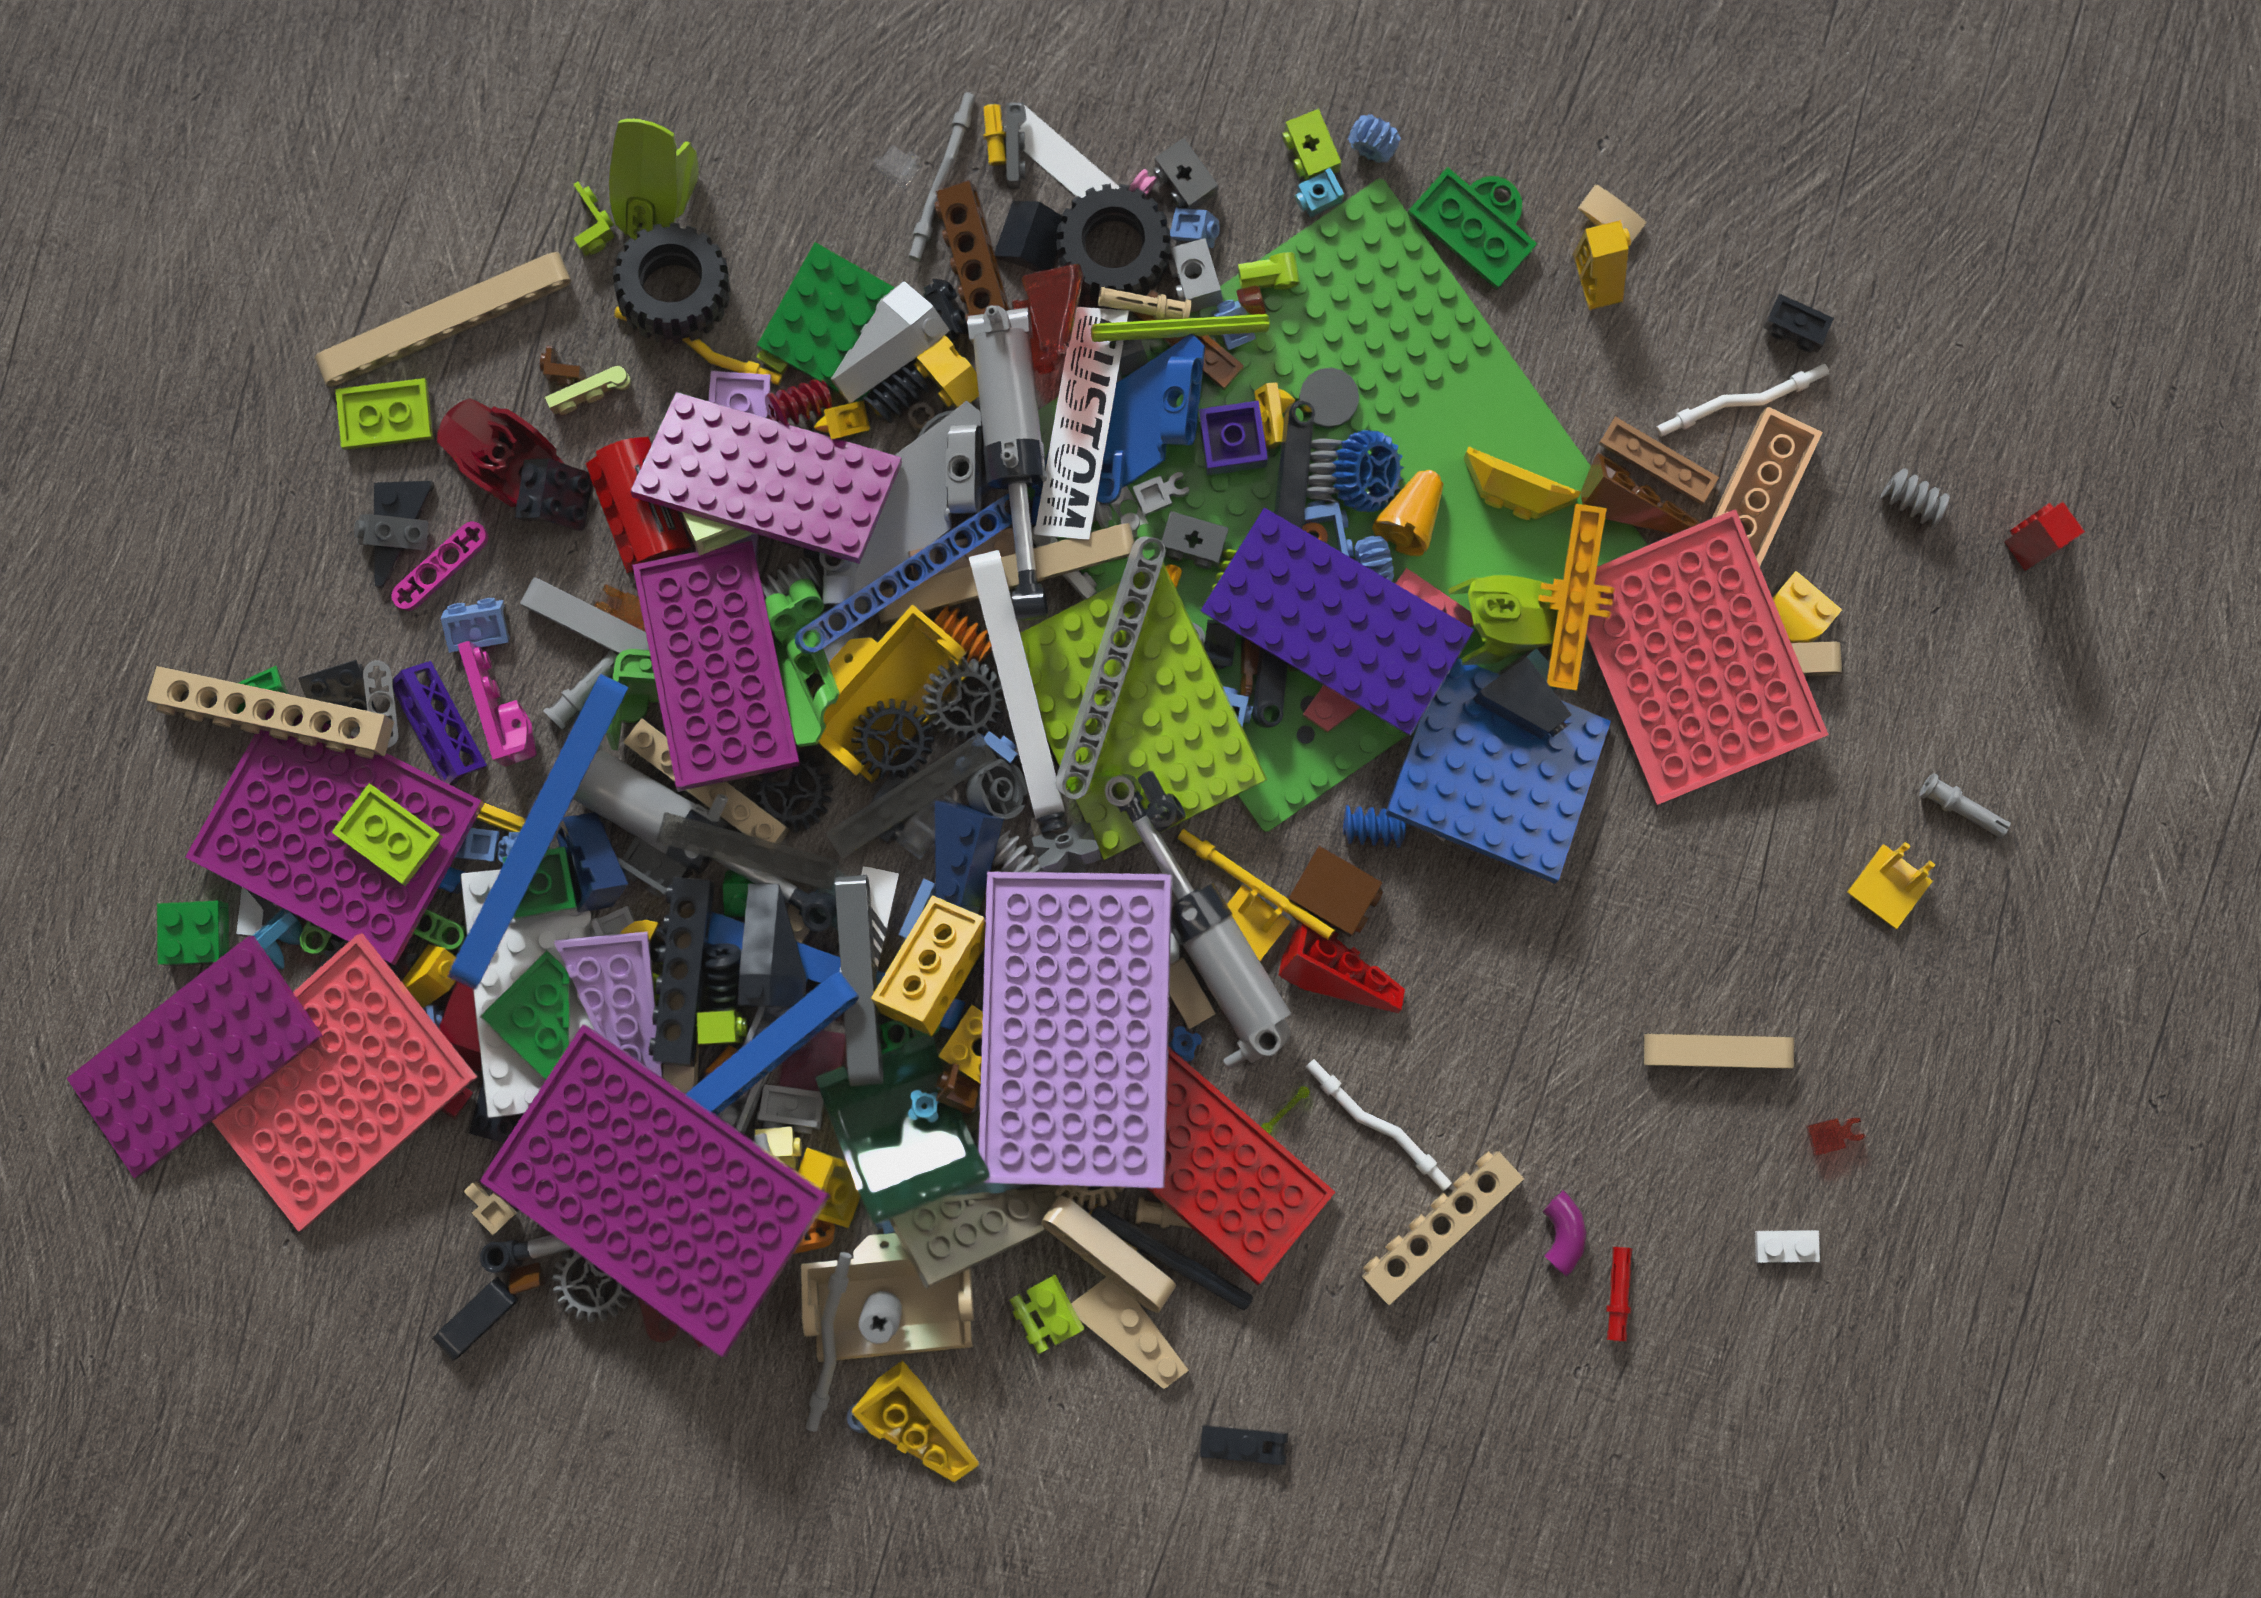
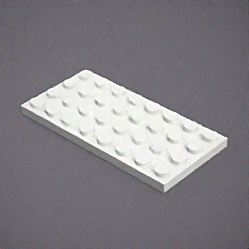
(507, 1078)

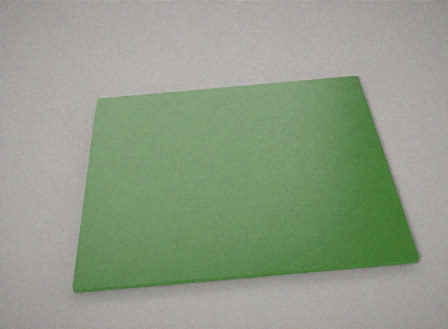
(1426, 376)

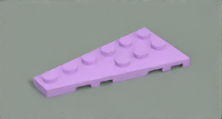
(616, 989)

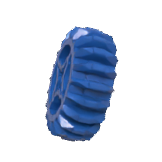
(1359, 471)

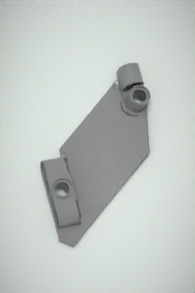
(918, 503)

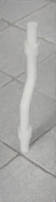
(1796, 383)
(1425, 1163)

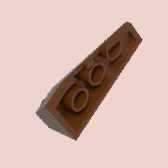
(1628, 503)

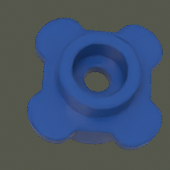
(1192, 1040)

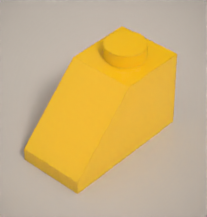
(429, 974)

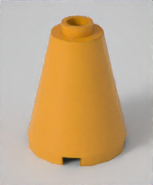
(1412, 514)

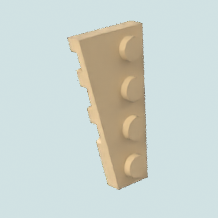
(1129, 1330)

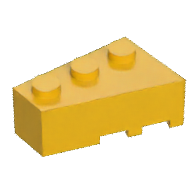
(1603, 263)

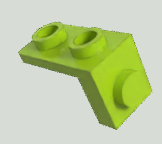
(595, 237)

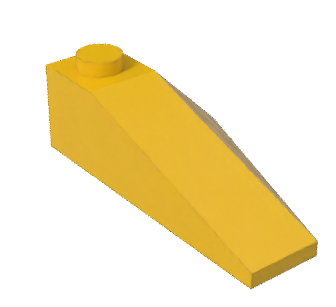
(909, 1417)

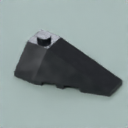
(770, 957)

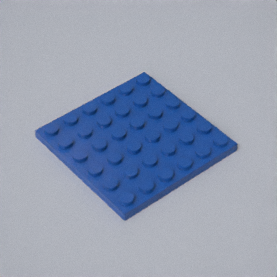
(1494, 782)

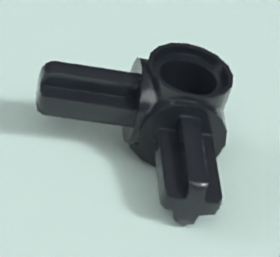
(1163, 808)

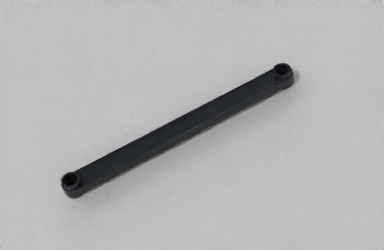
(1290, 506)

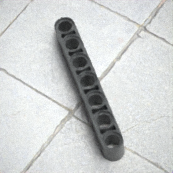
(859, 969)

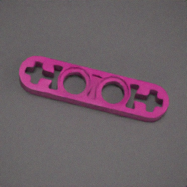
(436, 562)

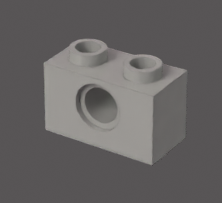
(1195, 259)

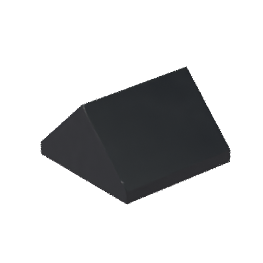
(1029, 236)

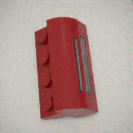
(639, 527)

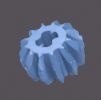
(1374, 138)
(1375, 555)

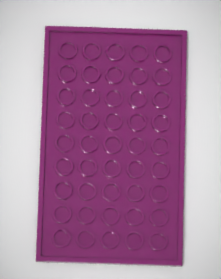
(655, 1190)

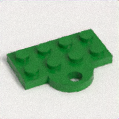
(1476, 224)

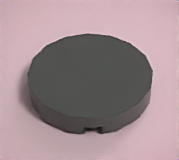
(1331, 395)

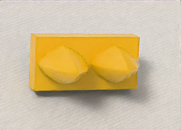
(1272, 405)
(844, 420)

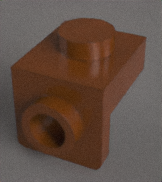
(563, 374)
(957, 1090)

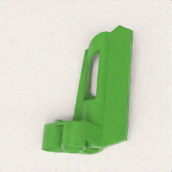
(786, 618)

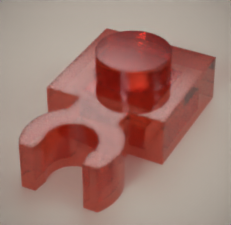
(1830, 1136)

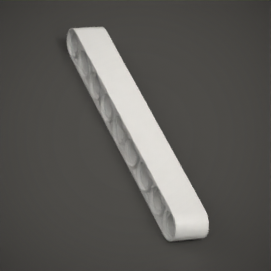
(1016, 683)

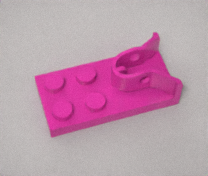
(500, 722)

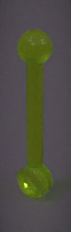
(1113, 771)
(1303, 1092)

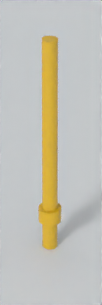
(1207, 851)

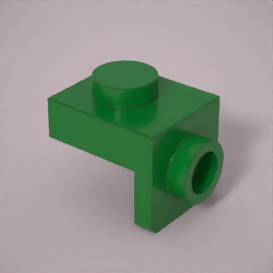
(735, 894)

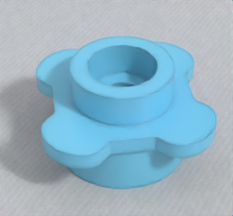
(917, 1111)

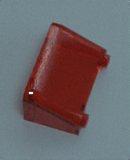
(1053, 310)

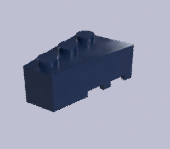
(591, 862)

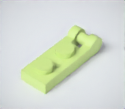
(588, 390)

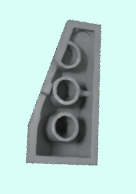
(893, 337)

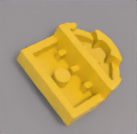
(1804, 609)

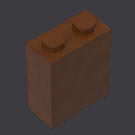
(1336, 892)

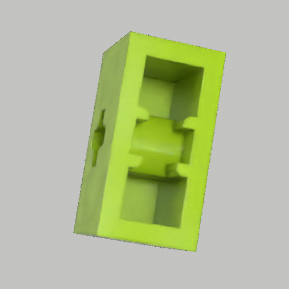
(1311, 129)
(721, 1028)

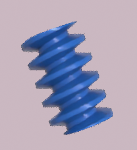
(1372, 826)

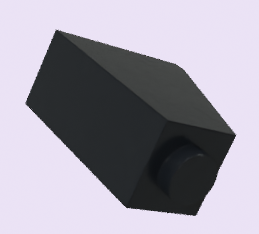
(1525, 700)

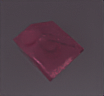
(815, 1058)

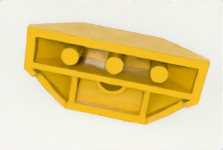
(1515, 487)

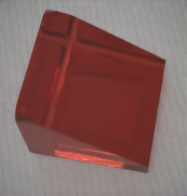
(1251, 300)

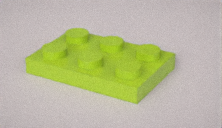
(384, 414)
(387, 834)

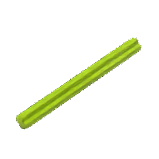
(1180, 327)

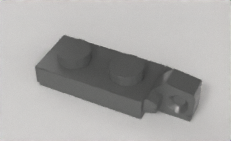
(1014, 143)

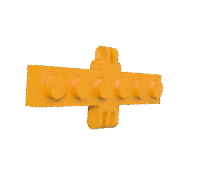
(1576, 596)

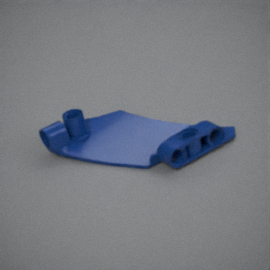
(1147, 411)

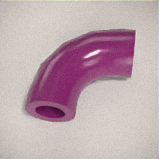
(1569, 1231)

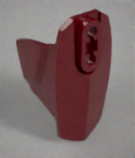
(492, 446)

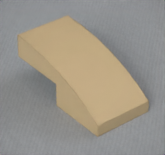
(1605, 208)
(1188, 994)

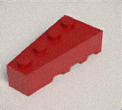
(2043, 534)

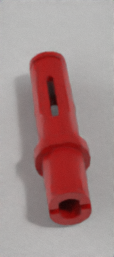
(1619, 1294)

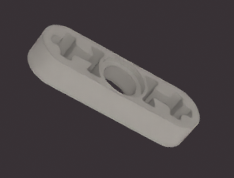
(385, 680)

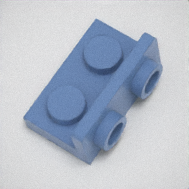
(478, 623)

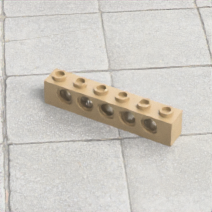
(739, 809)
(1504, 1179)

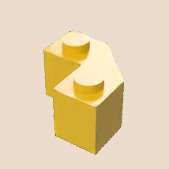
(949, 371)

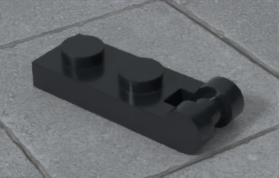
(1242, 1444)

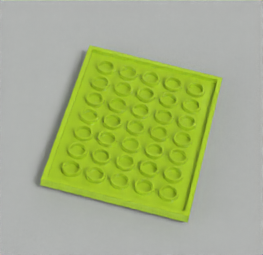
(1166, 718)

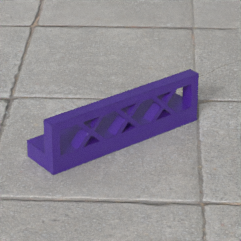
(428, 725)

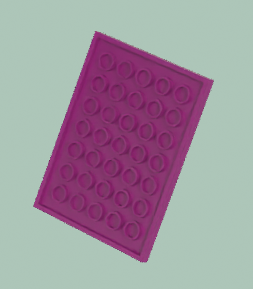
(278, 838)

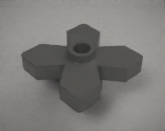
(1067, 851)

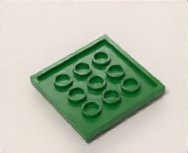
(822, 314)

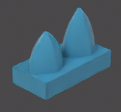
(281, 926)

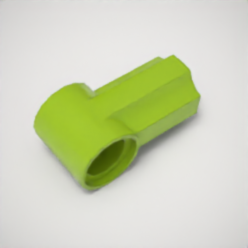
(1277, 272)

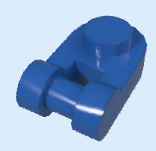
(1111, 483)

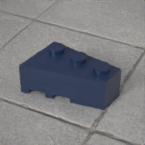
(963, 852)

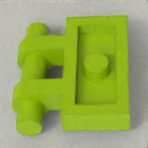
(1054, 1310)

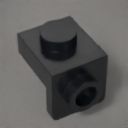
(1219, 644)

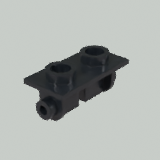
(942, 298)

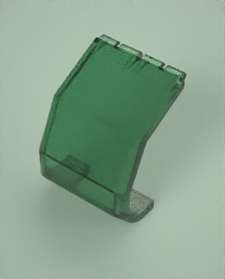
(891, 1156)

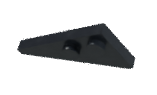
(396, 500)

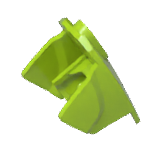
(649, 176)
(1516, 628)

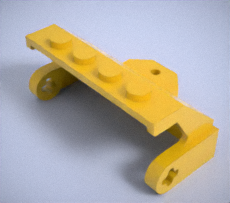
(884, 671)

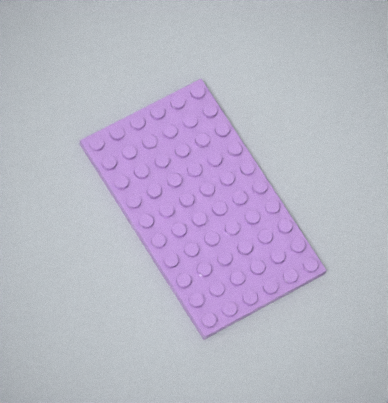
(1076, 1028)

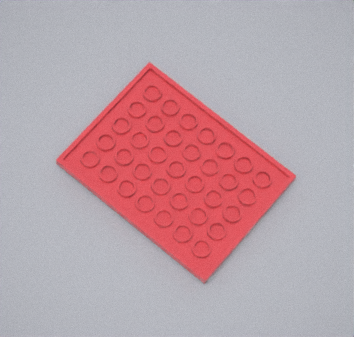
(1700, 659)
(349, 1093)

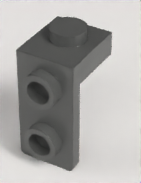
(391, 532)

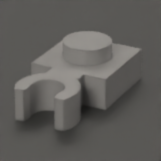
(1156, 495)

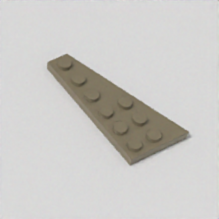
(970, 1229)

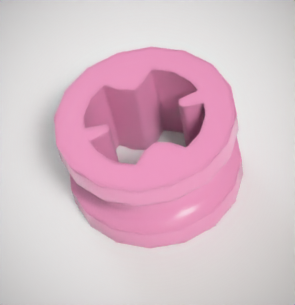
(1143, 182)

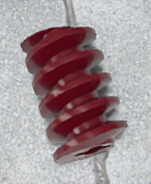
(798, 402)

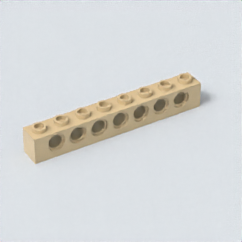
(170, 685)

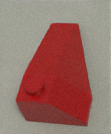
(1337, 971)

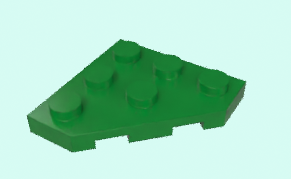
(535, 1014)

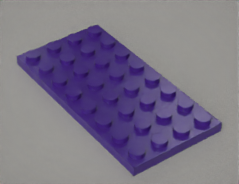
(1337, 621)

